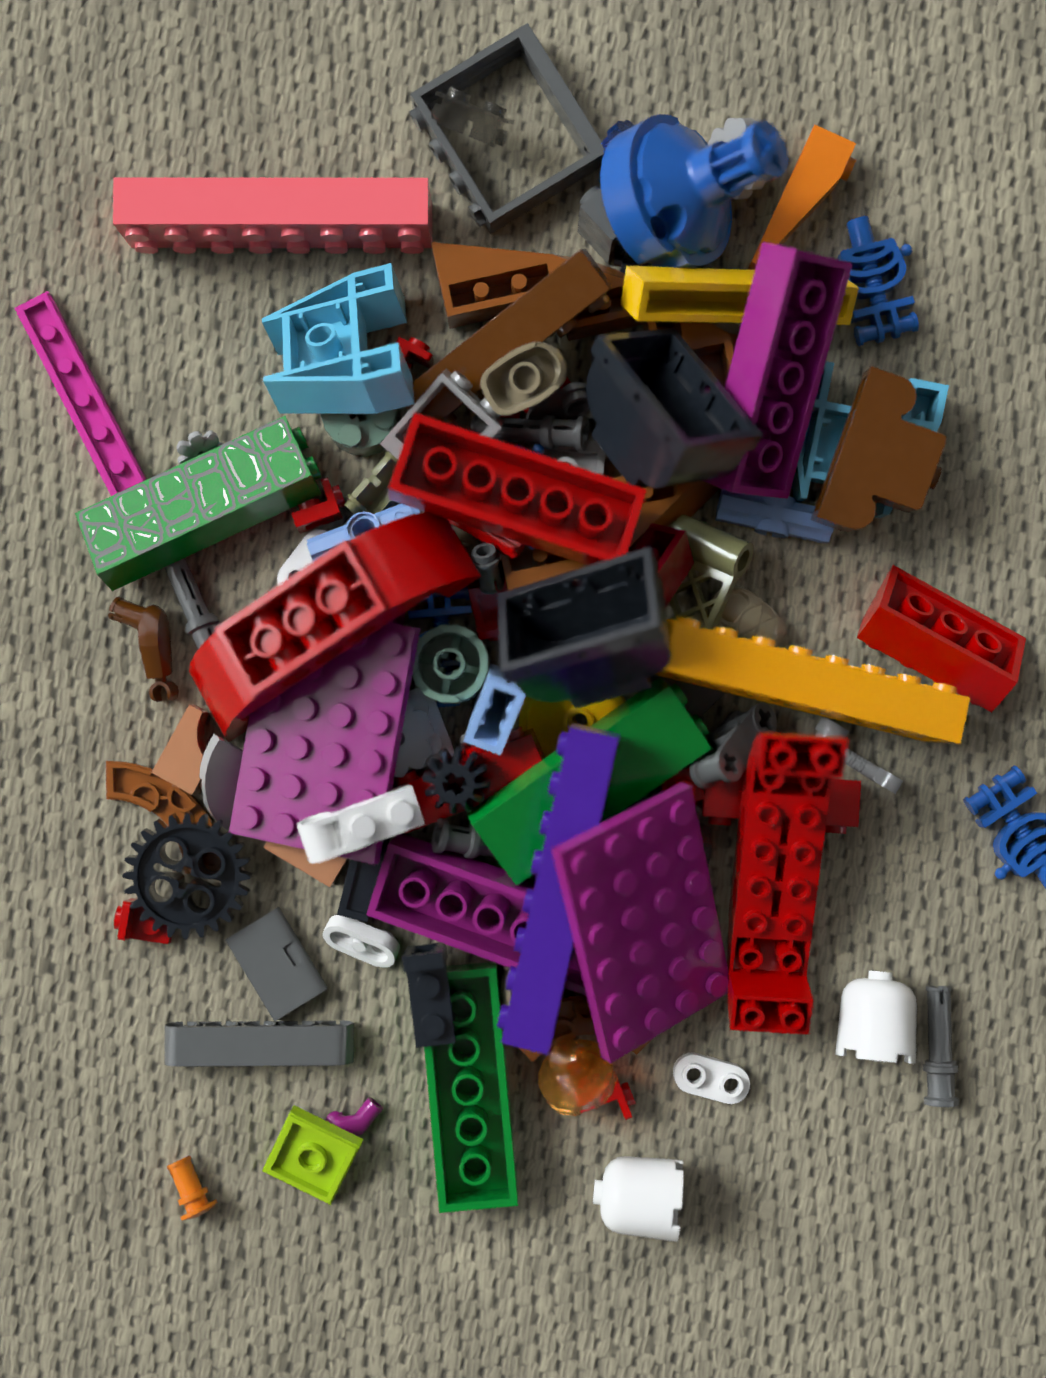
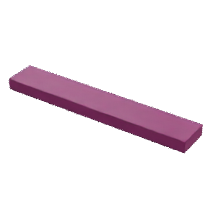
(80, 393)

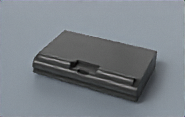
(276, 964)

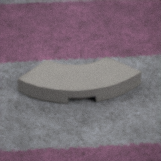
(219, 778)

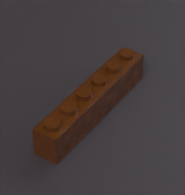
(533, 317)

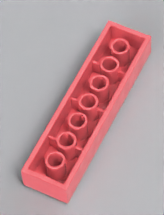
(273, 214)

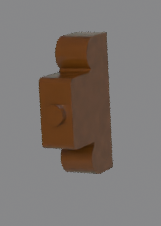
(879, 456)

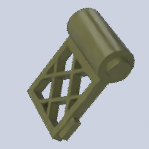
(718, 557)

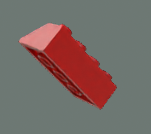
(943, 639)

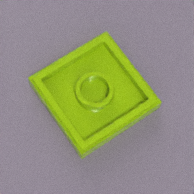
(312, 1154)

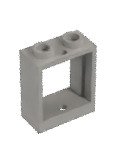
(459, 386)

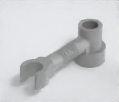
(887, 780)

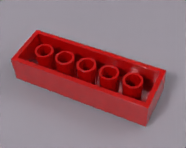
(514, 492)

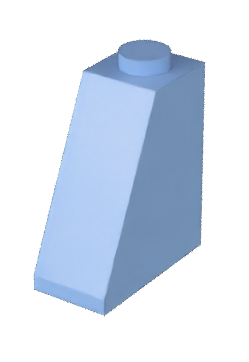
(494, 712)

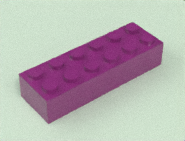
(782, 361)
(455, 902)

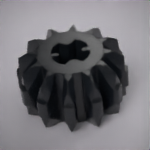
(460, 767)

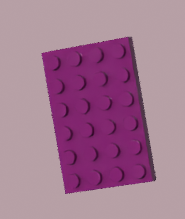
(327, 741)
(643, 920)

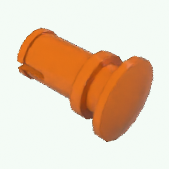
(190, 1189)

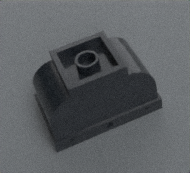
(659, 411)
(586, 635)

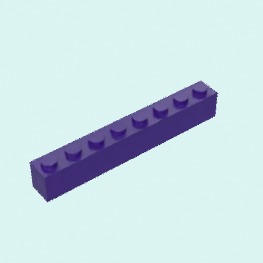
(547, 940)

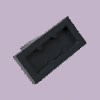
(429, 994)

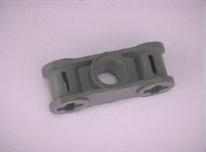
(732, 746)

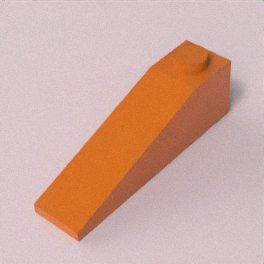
(815, 176)

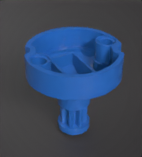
(674, 191)

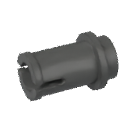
(487, 561)

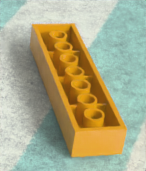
(814, 683)

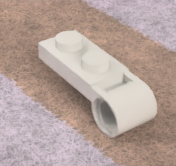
(360, 824)

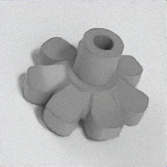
(197, 445)

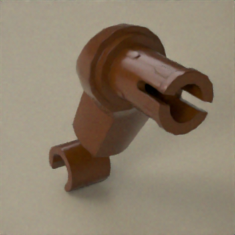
(154, 642)

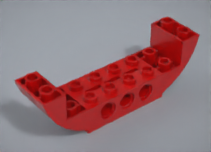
(326, 613)
(778, 879)

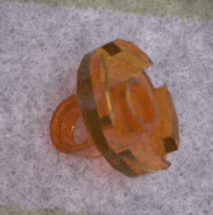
(576, 1077)

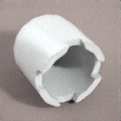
(878, 1019)
(641, 1197)

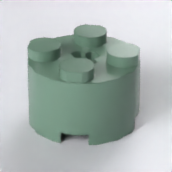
(360, 437)
(438, 646)

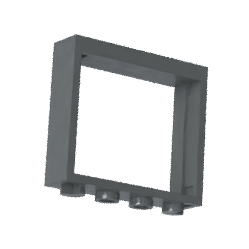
(518, 43)

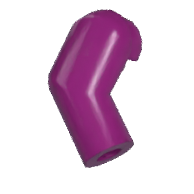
(360, 1121)

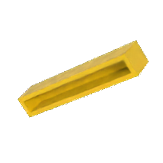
(698, 294)

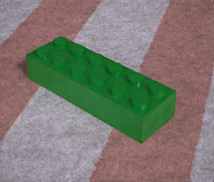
(472, 1099)

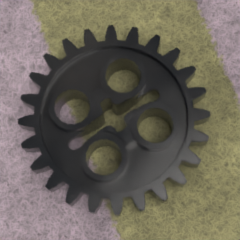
(179, 909)

